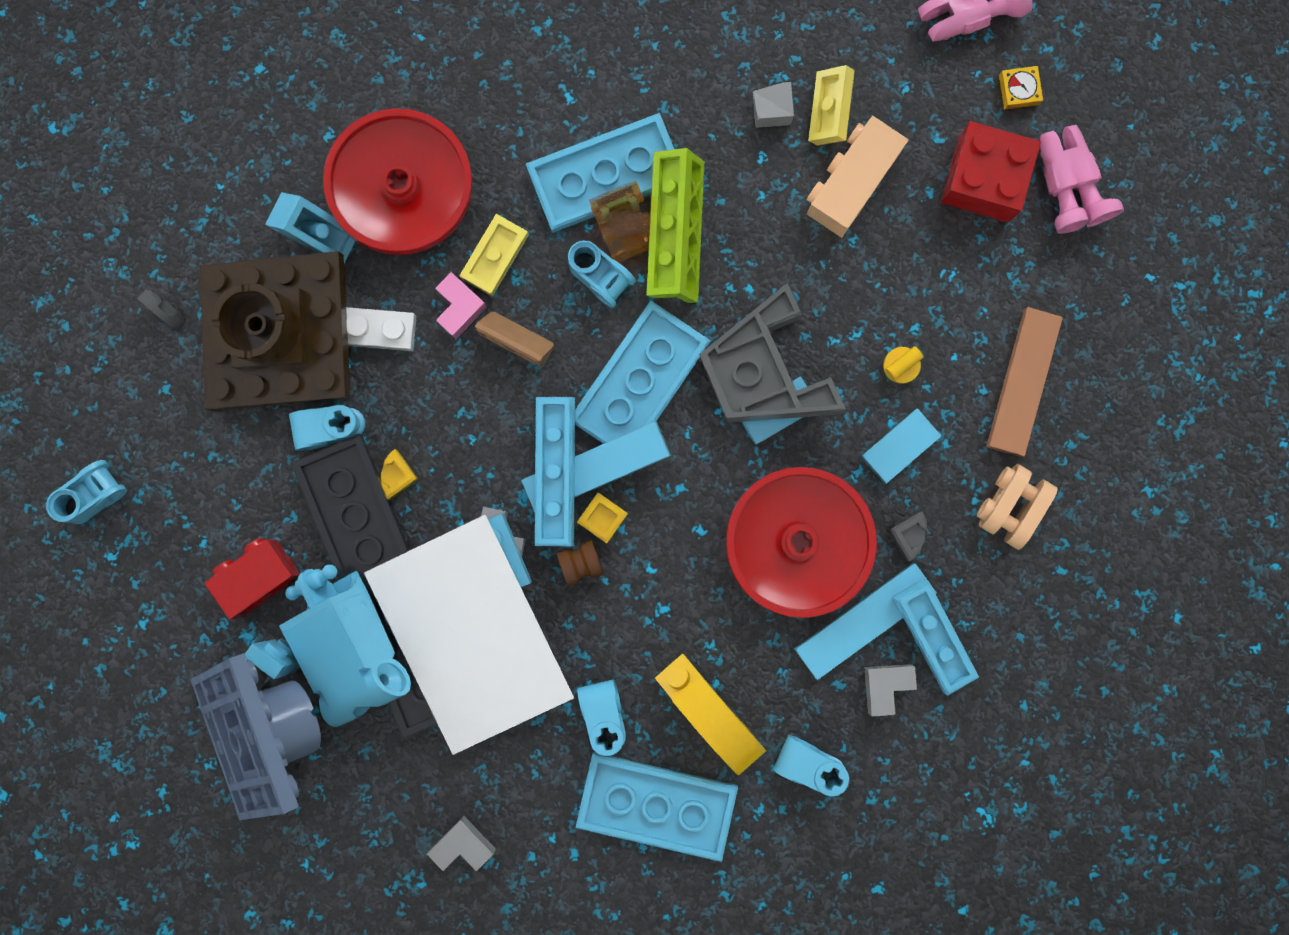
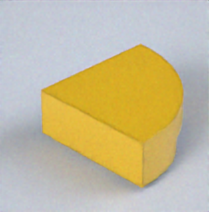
(396, 475)

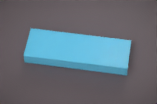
(935, 637)

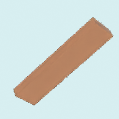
(1024, 382)

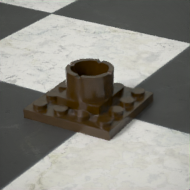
(275, 331)

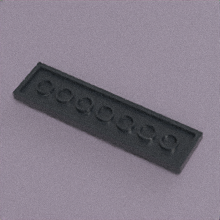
(358, 536)

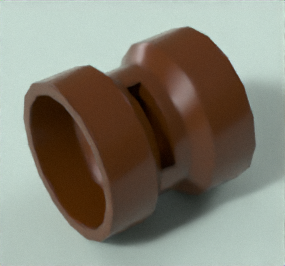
(580, 563)

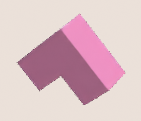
(464, 305)

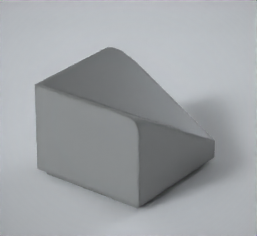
(773, 105)

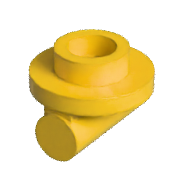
(902, 364)

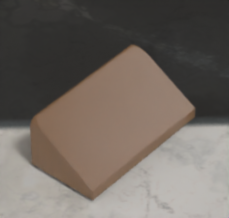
(515, 338)

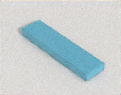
(613, 460)
(554, 471)
(857, 625)

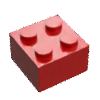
(990, 172)

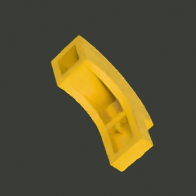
(710, 715)

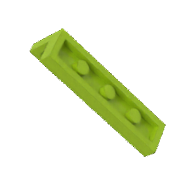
(675, 225)

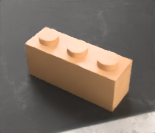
(855, 175)

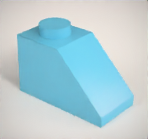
(308, 225)

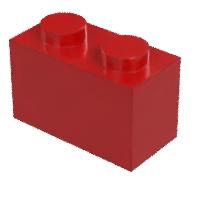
(252, 578)

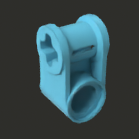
(601, 273)
(321, 427)
(92, 491)
(600, 710)
(805, 764)

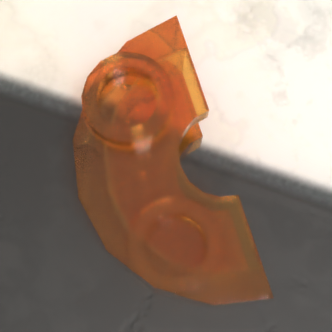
(621, 221)

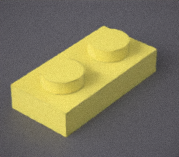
(831, 105)
(494, 255)

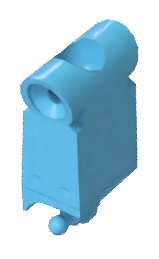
(343, 646)

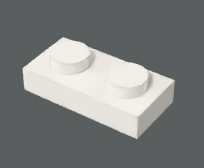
(380, 329)

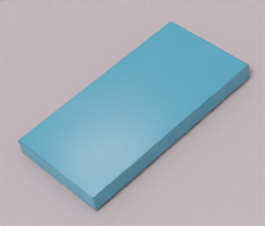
(595, 167)
(640, 375)
(657, 806)

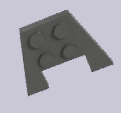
(751, 374)

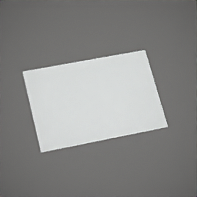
(469, 634)

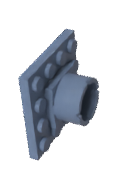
(256, 735)

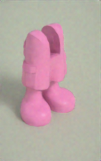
(968, 15)
(1075, 170)

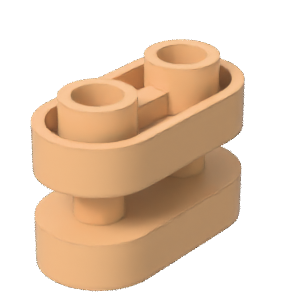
(996, 511)

